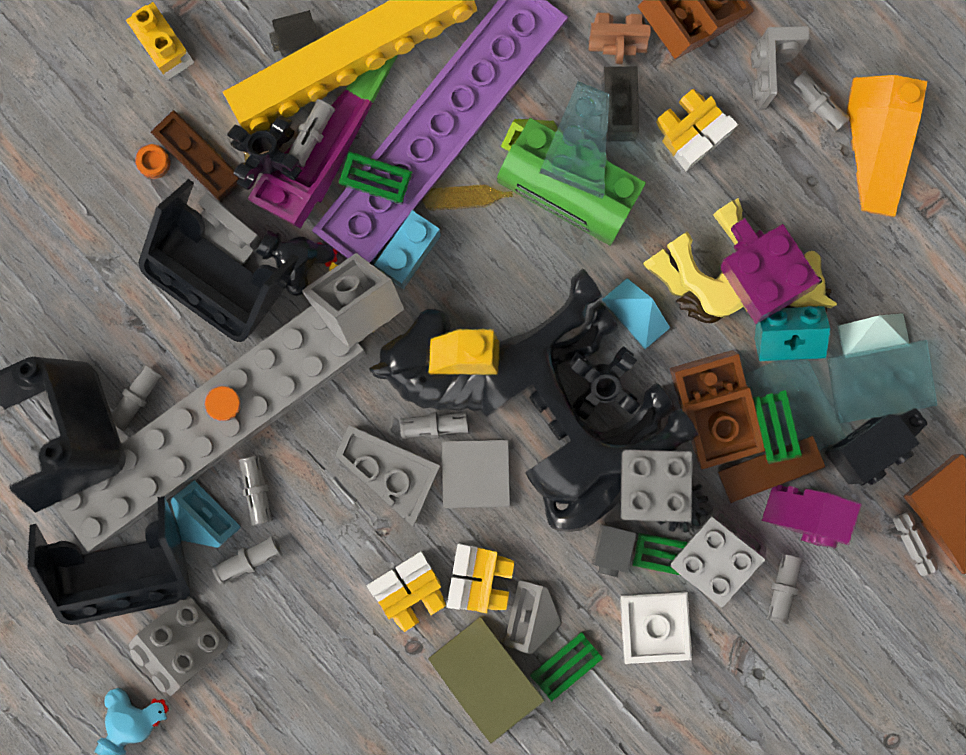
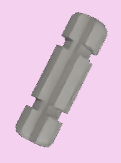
(915, 544)

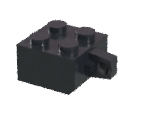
(876, 446)

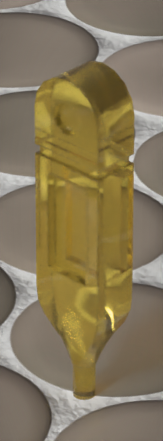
(462, 197)

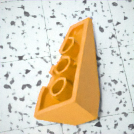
(883, 129)

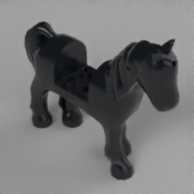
(588, 467)

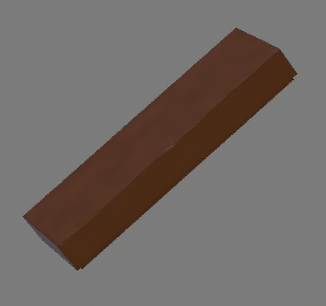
(196, 155)
(757, 475)

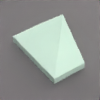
(873, 333)

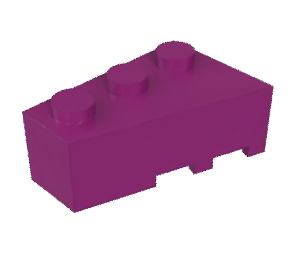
(814, 514)

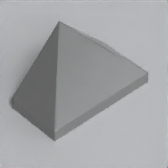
(531, 618)

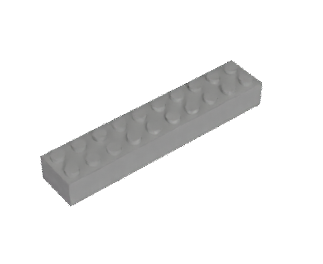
(190, 442)

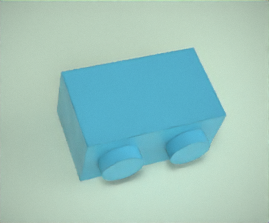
(408, 249)

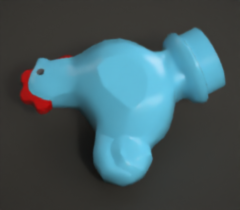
(127, 723)

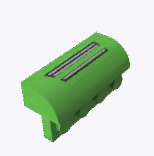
(589, 213)

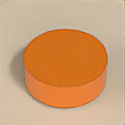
(153, 161)
(222, 403)

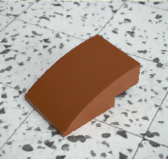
(692, 23)
(720, 407)
(942, 507)

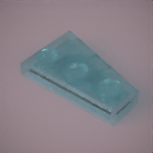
(580, 142)

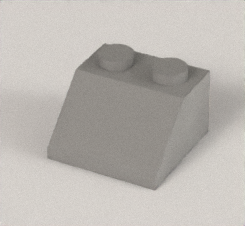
(354, 299)

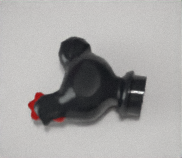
(305, 249)

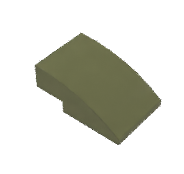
(486, 680)

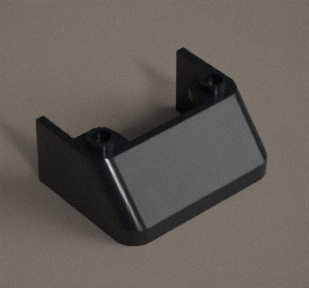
(203, 275)
(88, 438)
(114, 579)

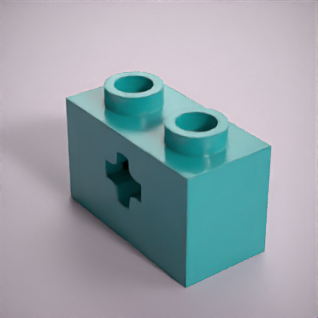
(793, 334)

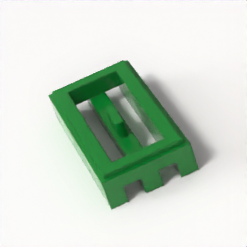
(368, 189)
(770, 399)
(640, 549)
(544, 685)

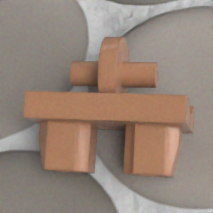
(619, 38)

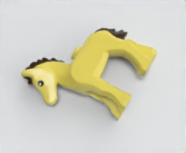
(713, 298)

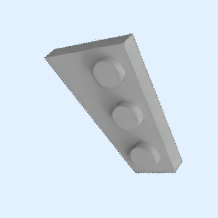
(388, 470)

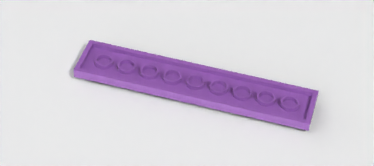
(443, 123)

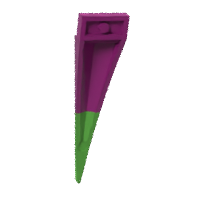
(296, 199)

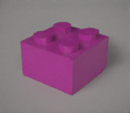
(767, 270)

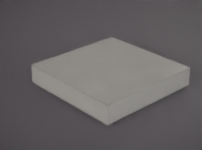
(475, 474)

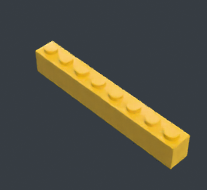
(341, 58)

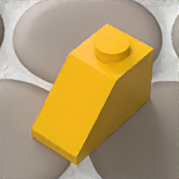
(465, 353)

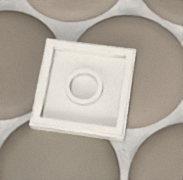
(655, 627)

